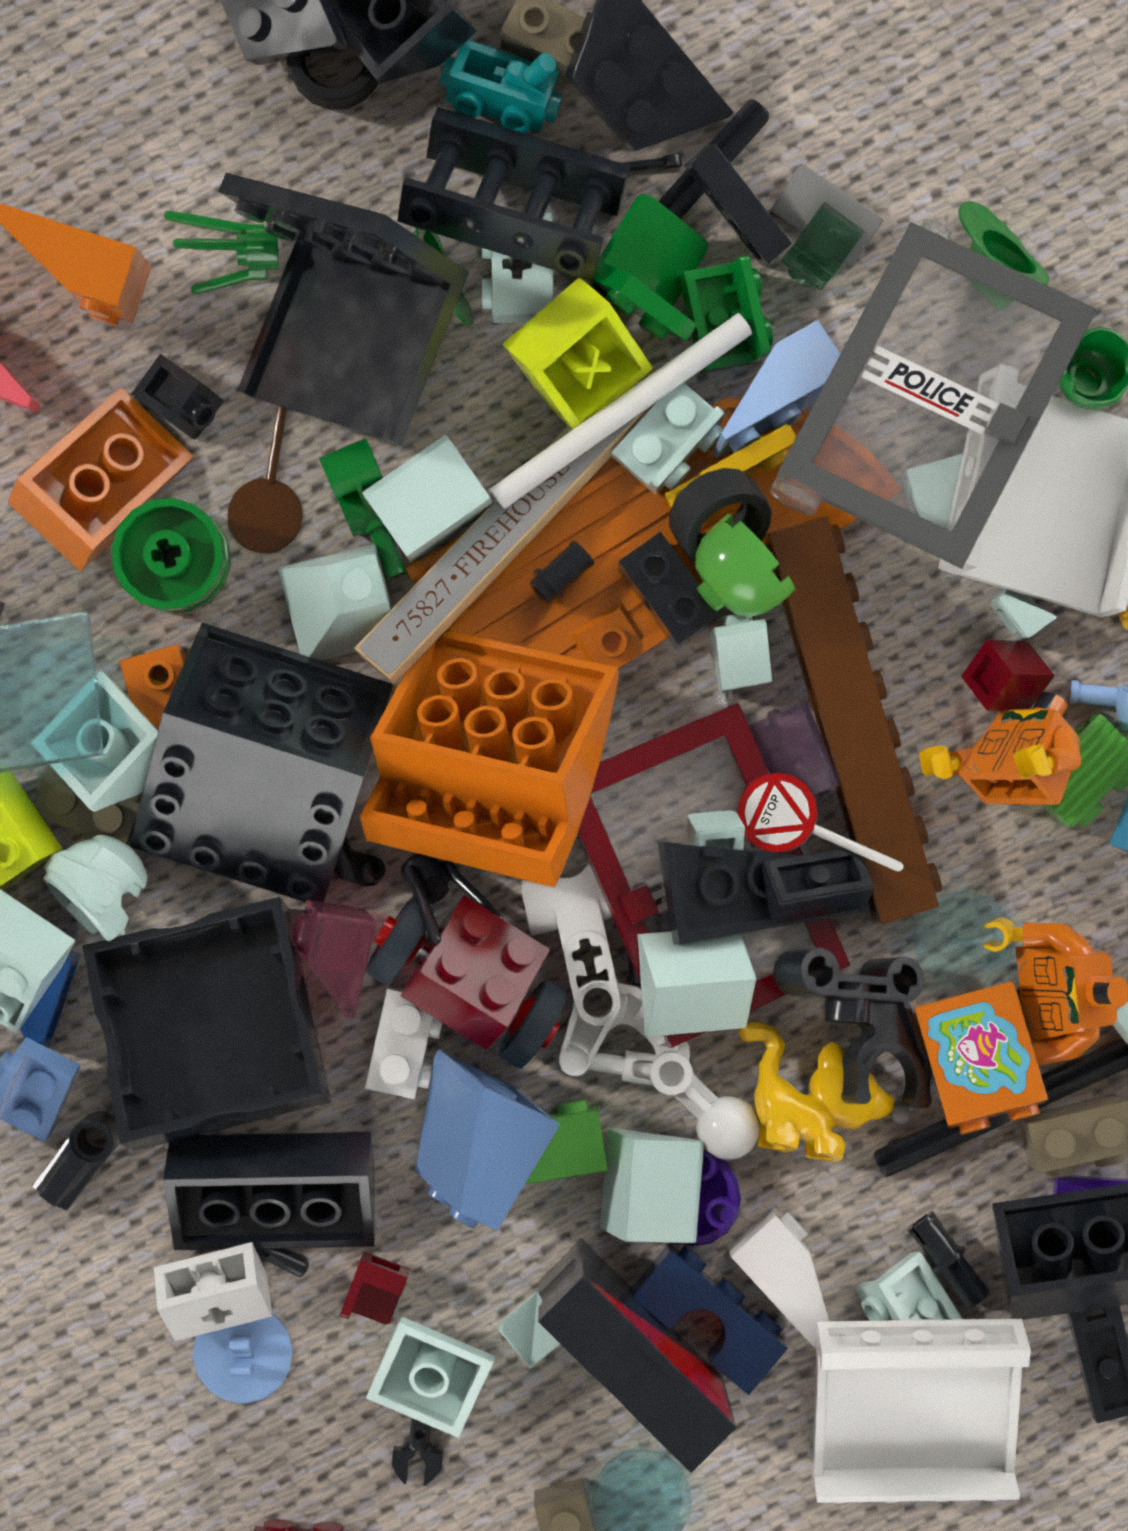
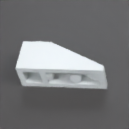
(783, 1269)

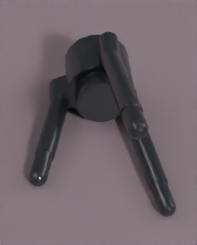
(429, 884)

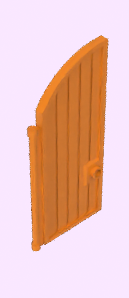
(609, 518)

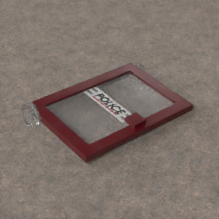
(646, 800)

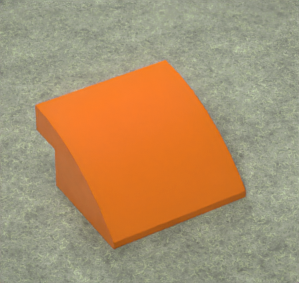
(490, 756)

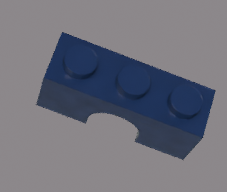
(747, 1341)

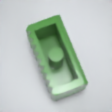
(1102, 767)

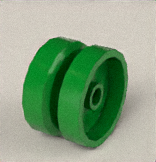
(142, 548)

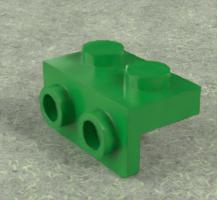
(717, 295)

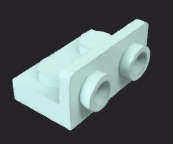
(668, 438)
(906, 1293)

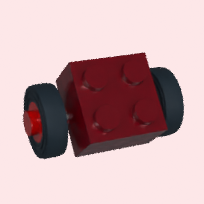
(473, 977)

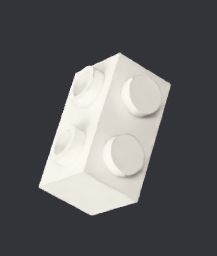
(401, 1047)

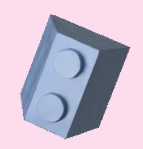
(478, 1141)

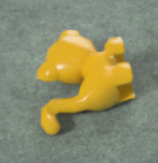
(790, 1115)

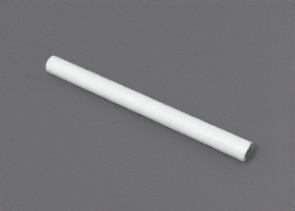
(621, 411)

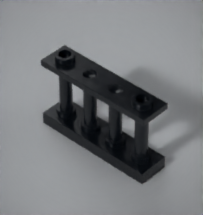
(522, 161)

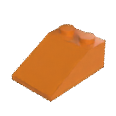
(95, 269)
(97, 477)

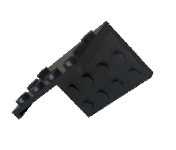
(351, 312)
(259, 764)

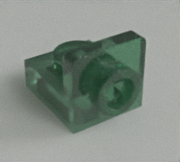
(822, 248)

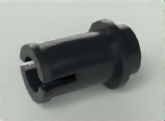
(561, 573)

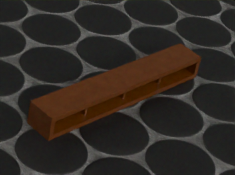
(851, 716)

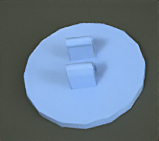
(244, 1360)

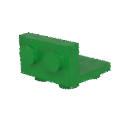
(644, 265)

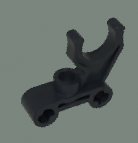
(874, 1001)

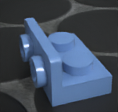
(34, 1087)

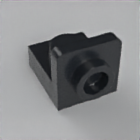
(177, 397)

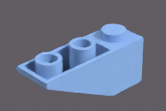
(782, 388)

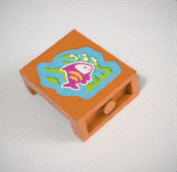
(982, 1057)

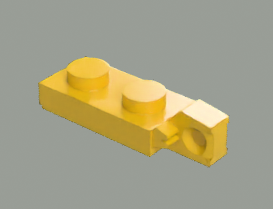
(766, 452)

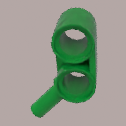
(349, 474)

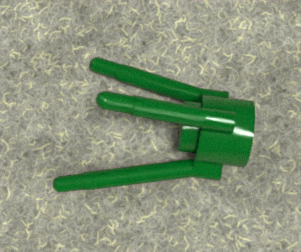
(253, 248)

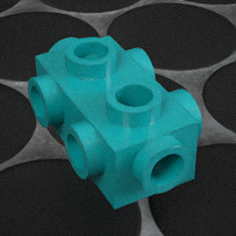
(502, 86)

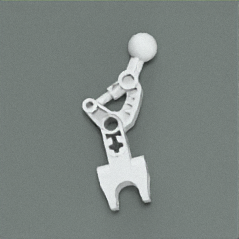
(577, 912)

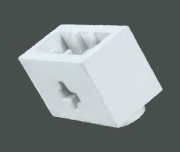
(212, 1291)

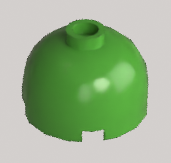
(738, 571)

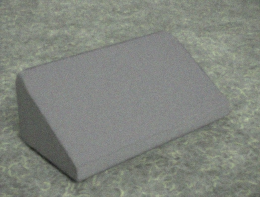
(806, 194)

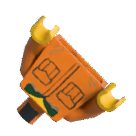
(1018, 759)
(1062, 986)

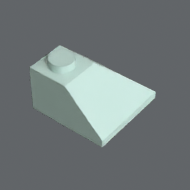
(335, 600)

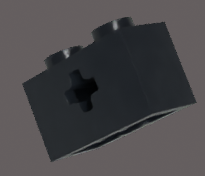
(667, 590)

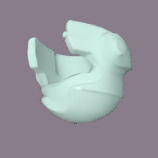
(91, 882)

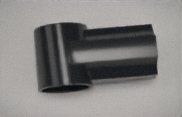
(76, 1161)

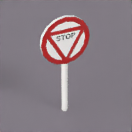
(783, 814)

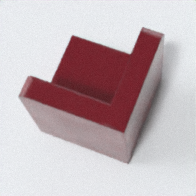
(1007, 675)
(375, 1289)

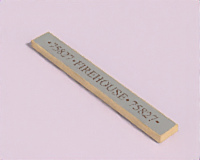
(476, 561)

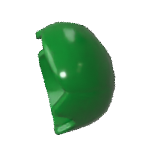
(1104, 354)

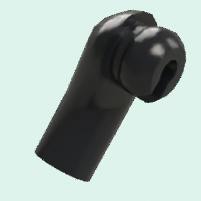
(358, 867)

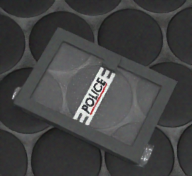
(934, 395)

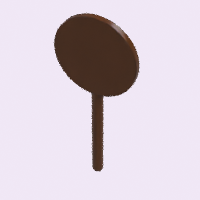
(265, 511)

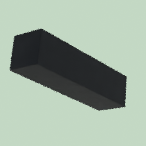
(737, 204)

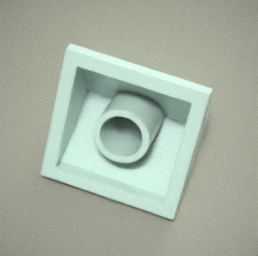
(428, 499)
(127, 752)
(694, 984)
(651, 1187)
(430, 1376)

